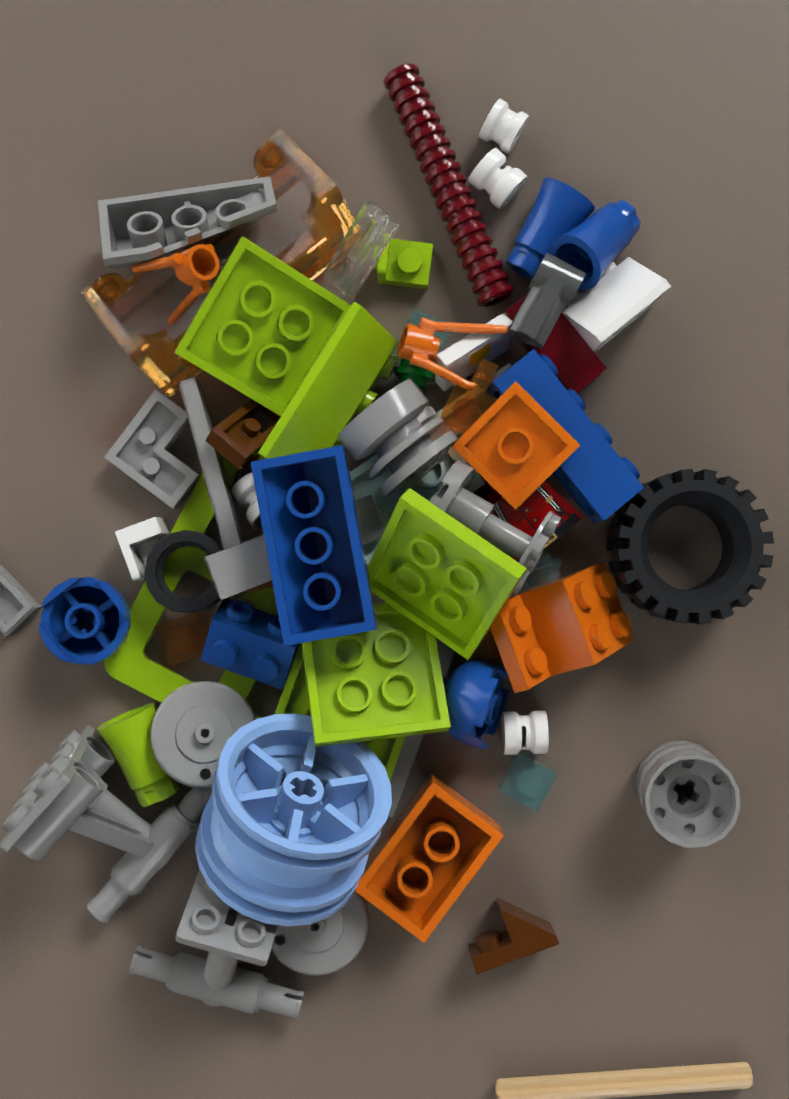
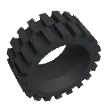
(740, 538)

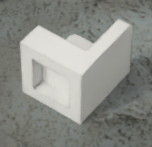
(138, 542)

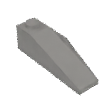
(175, 220)

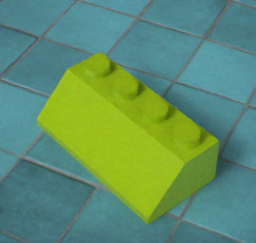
(336, 386)

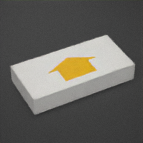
(466, 353)

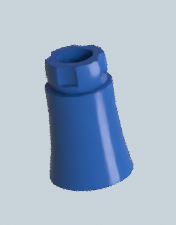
(554, 213)
(597, 240)

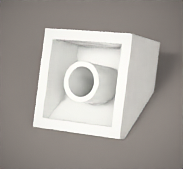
(614, 302)

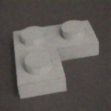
(144, 454)

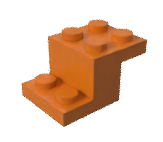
(561, 627)

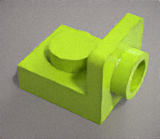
(405, 264)

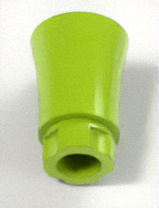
(130, 743)

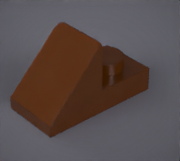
(243, 433)
(523, 937)

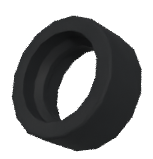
(155, 567)

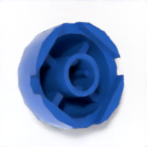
(84, 620)
(475, 701)

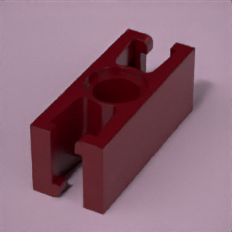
(568, 351)

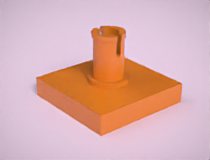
(515, 445)

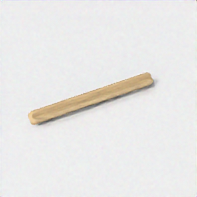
(628, 1082)

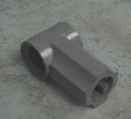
(549, 293)

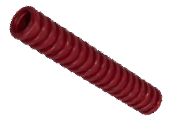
(447, 184)

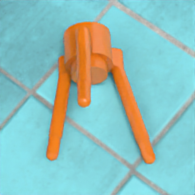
(192, 267)
(421, 345)

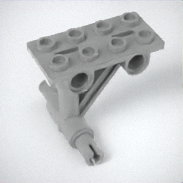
(76, 799)
(217, 979)

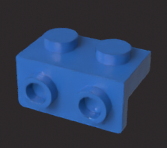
(248, 643)

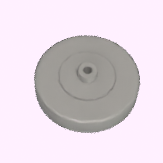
(194, 728)
(326, 944)

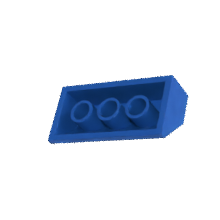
(314, 545)

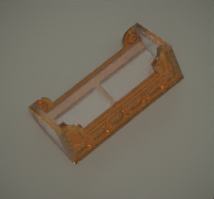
(301, 233)

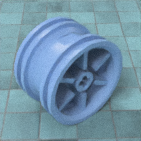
(290, 821)

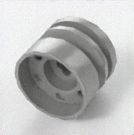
(397, 438)
(691, 817)

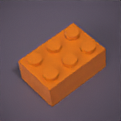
(428, 857)

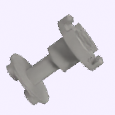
(477, 516)

